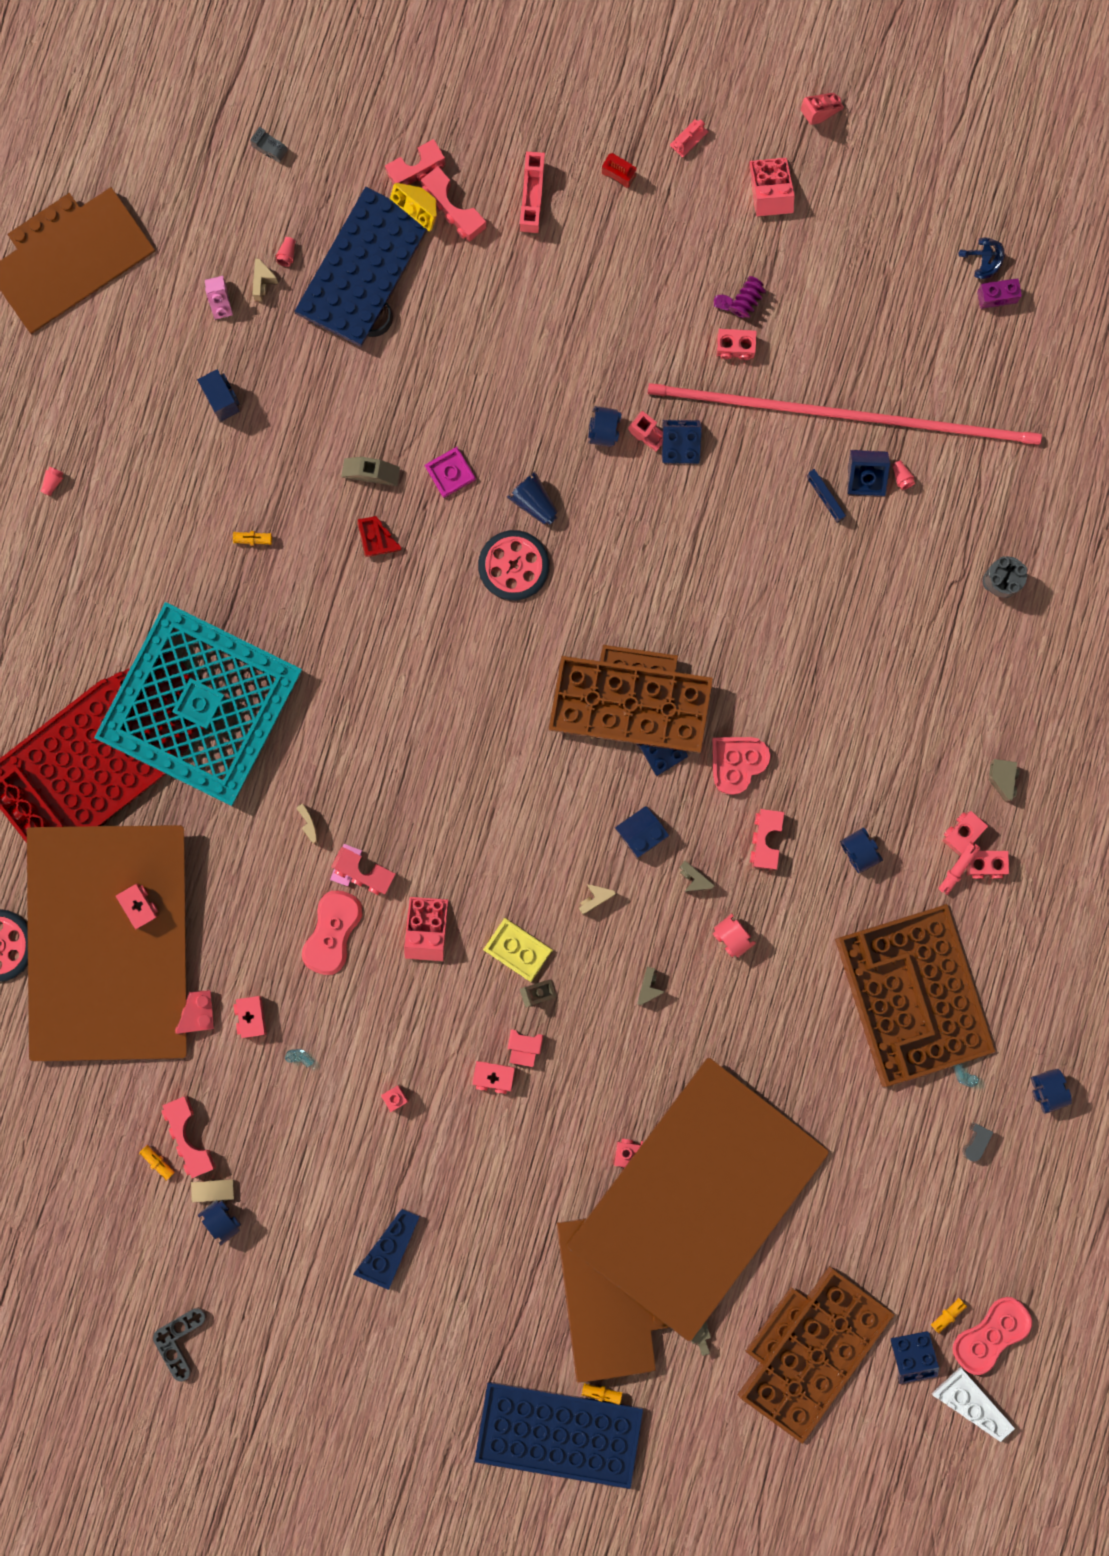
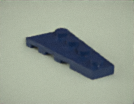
(385, 1257)

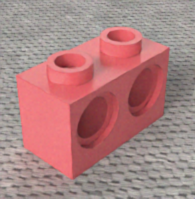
(736, 338)
(987, 859)

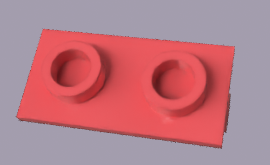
(689, 137)

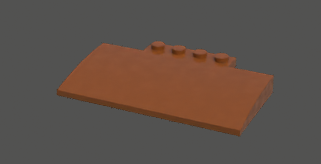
(68, 256)
(631, 699)
(605, 1323)
(811, 1351)

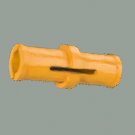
(252, 538)
(156, 1162)
(948, 1315)
(601, 1393)

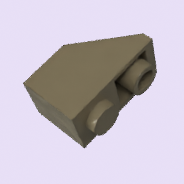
(1003, 776)

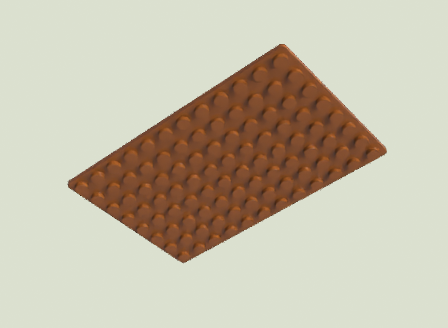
(91, 975)
(698, 1199)

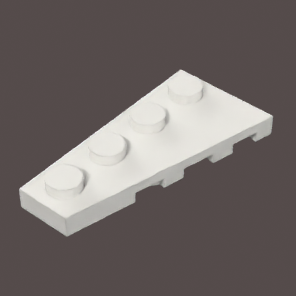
(967, 1399)

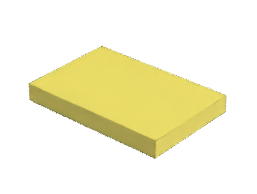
(517, 950)

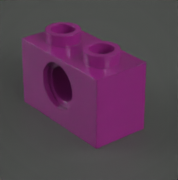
(999, 293)

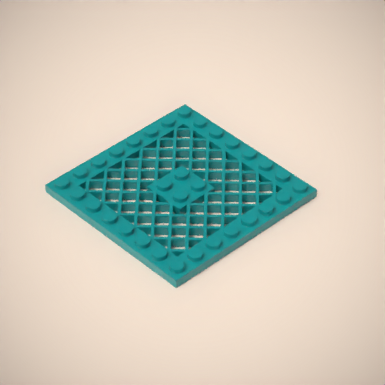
(198, 703)

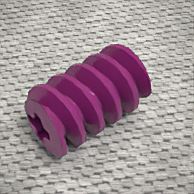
(747, 298)

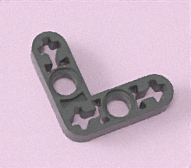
(171, 1342)

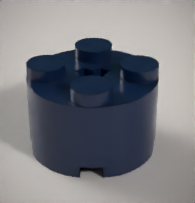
(603, 427)
(861, 850)
(1051, 1090)
(219, 1221)

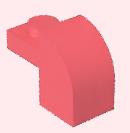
(644, 429)

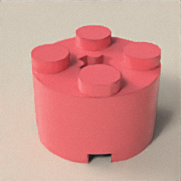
(734, 936)

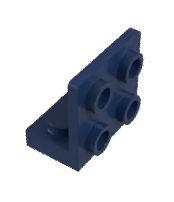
(681, 441)
(661, 758)
(915, 1357)

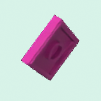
(450, 472)

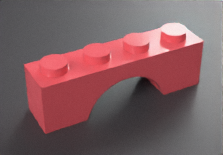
(532, 192)
(467, 221)
(178, 1114)

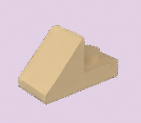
(261, 276)
(600, 895)

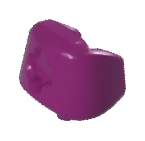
(723, 302)

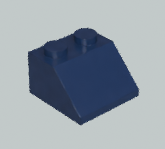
(868, 472)
(641, 832)

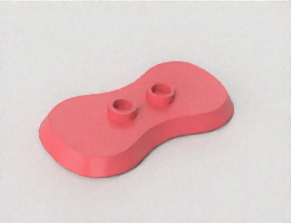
(327, 946)
(981, 1345)

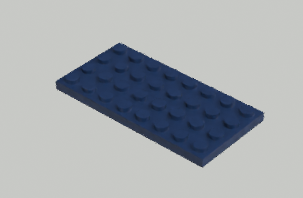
(361, 268)
(558, 1435)

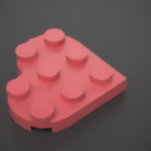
(736, 761)

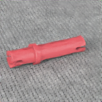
(955, 873)

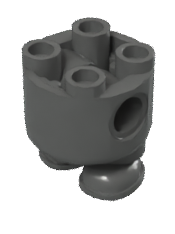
(1005, 577)

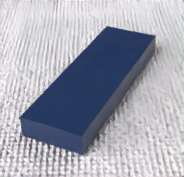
(825, 496)

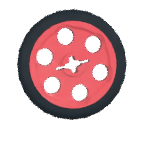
(539, 568)
(11, 922)

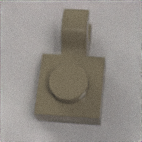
(701, 1337)

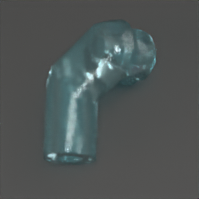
(299, 1055)
(965, 1078)

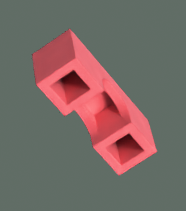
(430, 157)
(763, 856)
(347, 864)

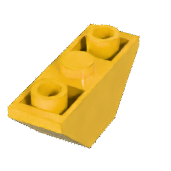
(416, 203)

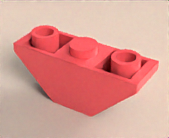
(820, 107)

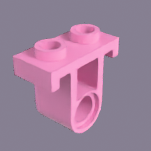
(218, 297)

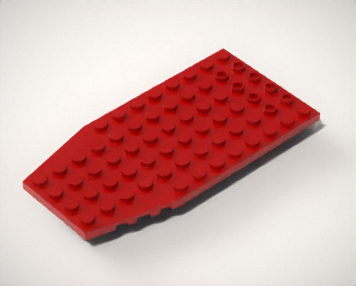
(75, 780)

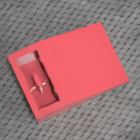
(771, 187)
(426, 929)

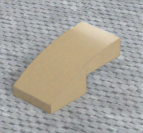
(309, 828)
(212, 1190)

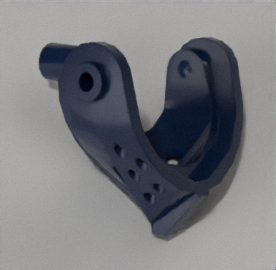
(987, 270)

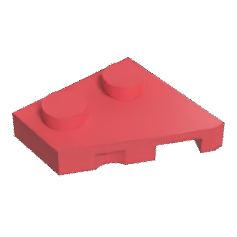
(197, 1013)

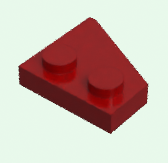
(376, 538)

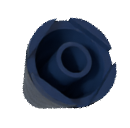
(534, 499)

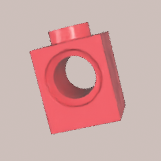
(394, 1098)

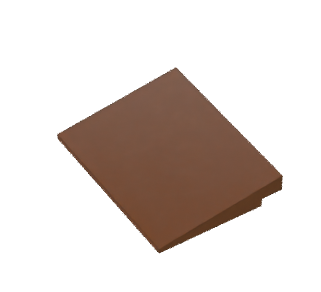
(914, 995)

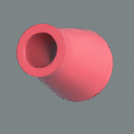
(285, 254)
(903, 476)
(51, 480)

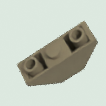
(370, 470)

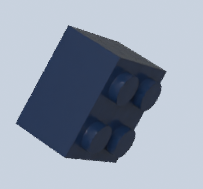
(217, 392)

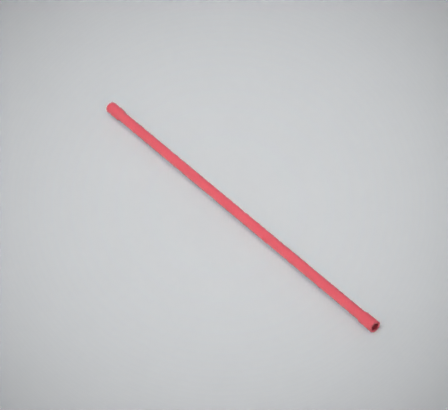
(1024, 437)

